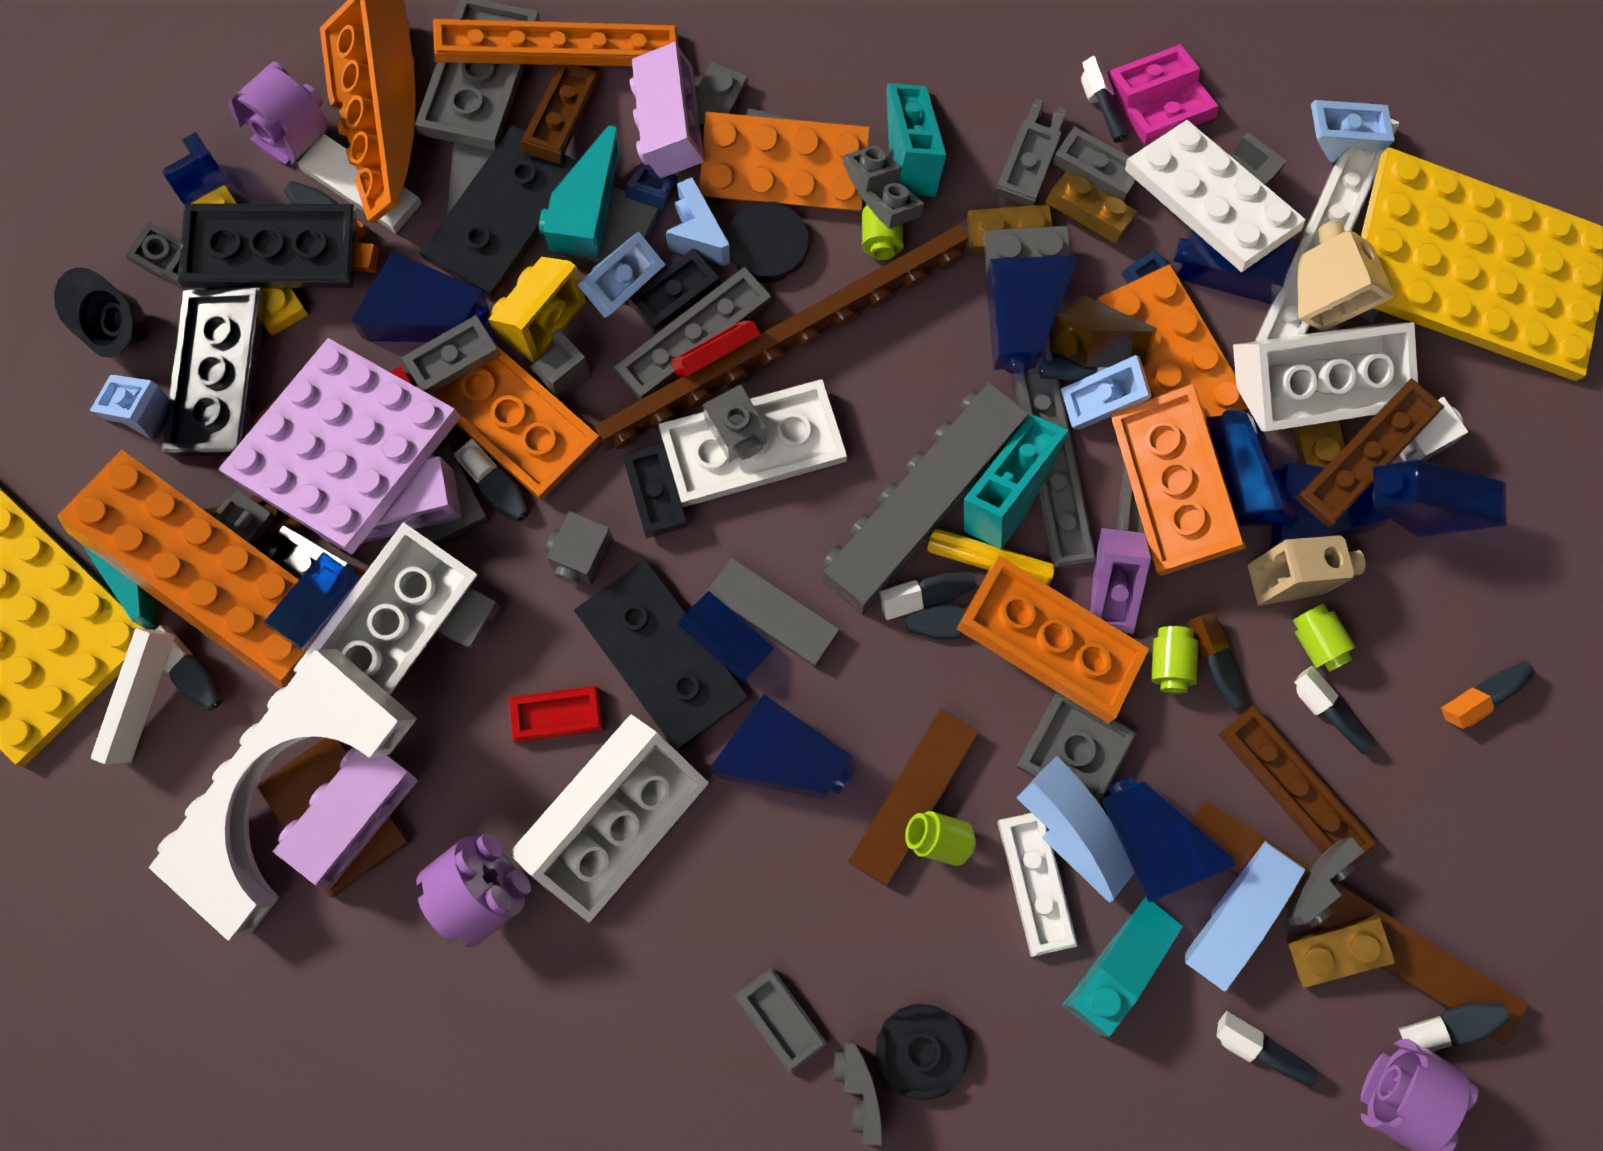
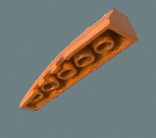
(374, 90)

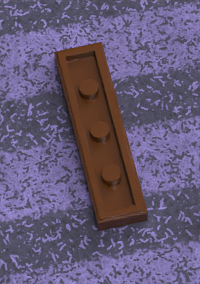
(1373, 446)
(1293, 783)
(913, 793)

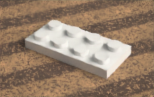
(1214, 195)
(799, 441)

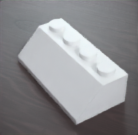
(1325, 374)
(396, 607)
(609, 818)

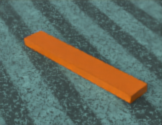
(546, 42)

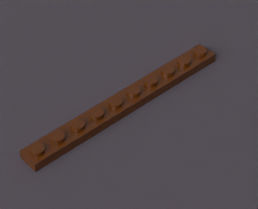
(770, 347)

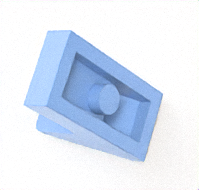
(1351, 125)
(698, 227)
(621, 274)
(1106, 393)
(132, 402)

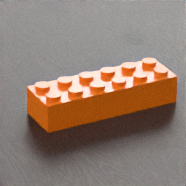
(186, 562)

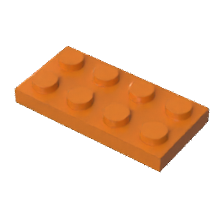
(780, 161)
(1182, 344)
(519, 423)
(1177, 481)
(1053, 639)

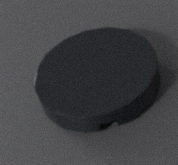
(768, 241)
(921, 1052)

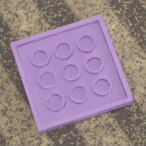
(340, 445)

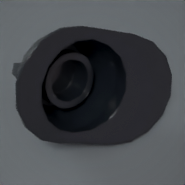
(98, 312)

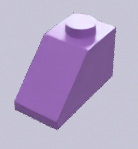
(1119, 577)

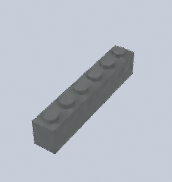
(922, 498)

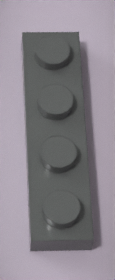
(732, 302)

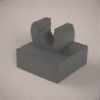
(244, 517)

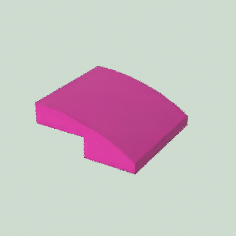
(1162, 93)

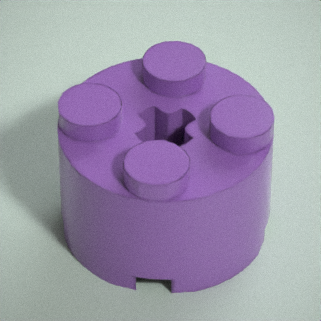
(280, 113)
(472, 890)
(1417, 1098)

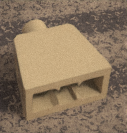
(1339, 278)
(1304, 568)

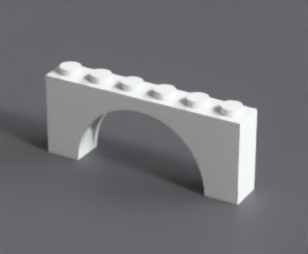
(211, 851)

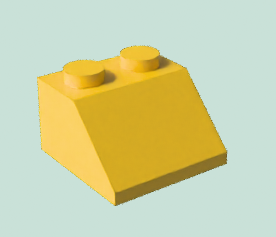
(538, 306)

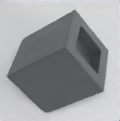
(1259, 159)
(561, 368)
(469, 618)

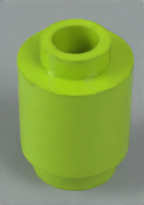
(878, 239)
(1324, 638)
(1175, 659)
(940, 838)

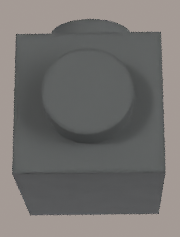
(735, 424)
(578, 549)

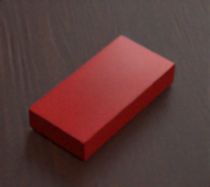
(715, 348)
(555, 714)

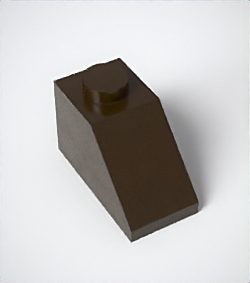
(1100, 335)

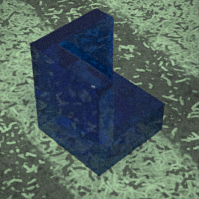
(195, 173)

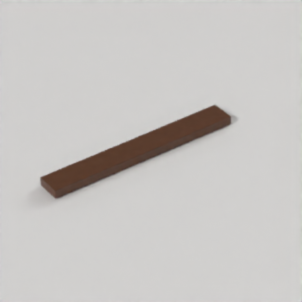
(1416, 959)

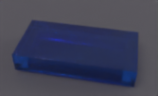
(312, 601)
(725, 636)

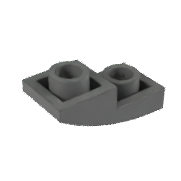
(878, 183)
(157, 253)
(1316, 891)
(856, 1079)

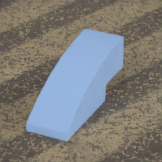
(1078, 828)
(1244, 916)

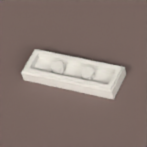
(329, 165)
(132, 696)
(1037, 885)

